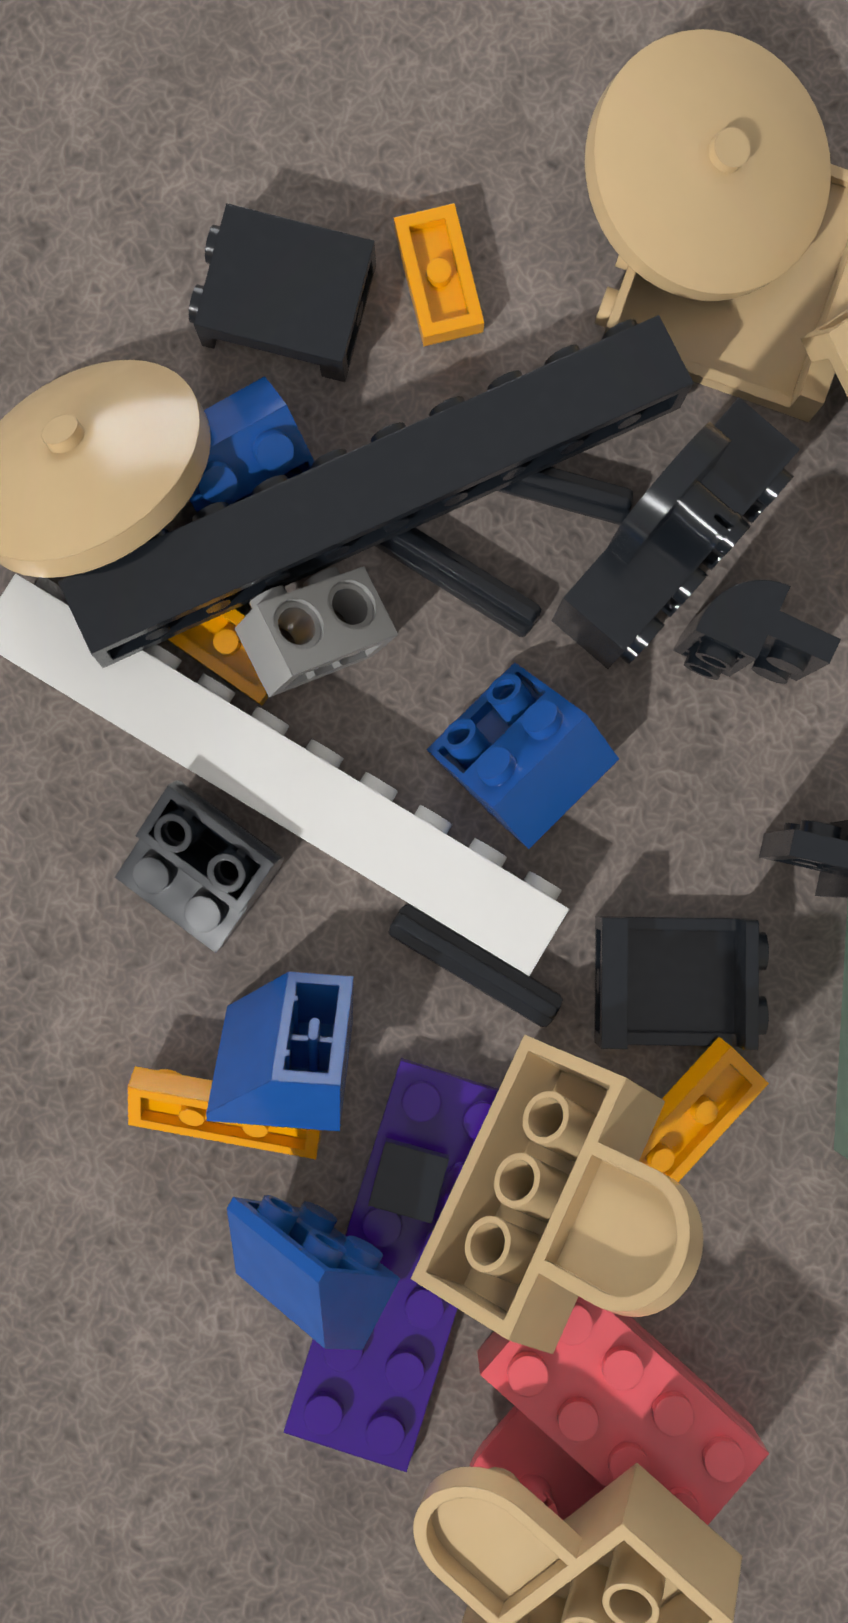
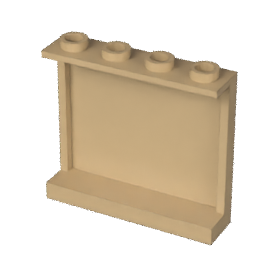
(754, 341)

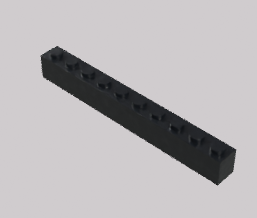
(378, 489)

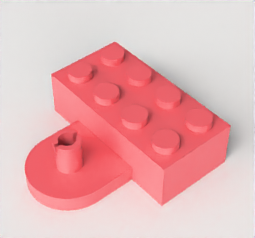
(610, 1403)

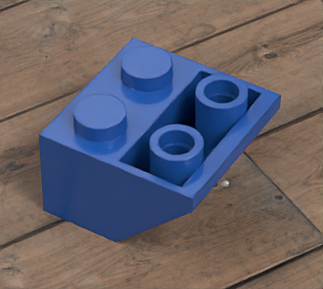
(249, 443)
(524, 753)
(285, 1054)
(310, 1269)

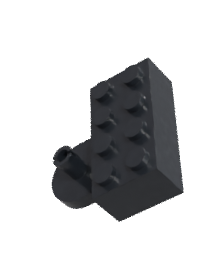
(678, 523)

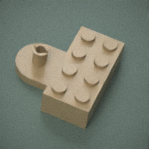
(562, 1205)
(614, 1560)

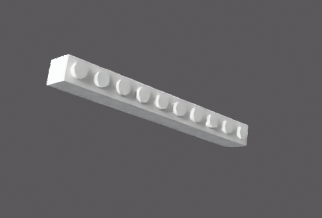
(285, 781)

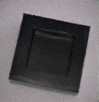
(408, 1180)

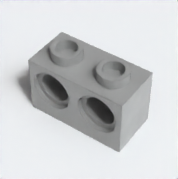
(320, 637)

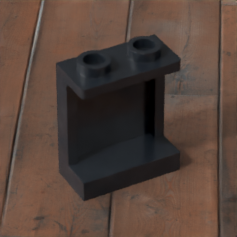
(284, 288)
(679, 981)

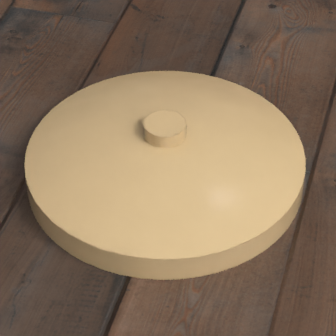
(707, 165)
(97, 466)

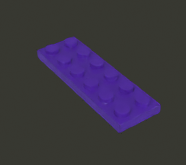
(378, 1395)

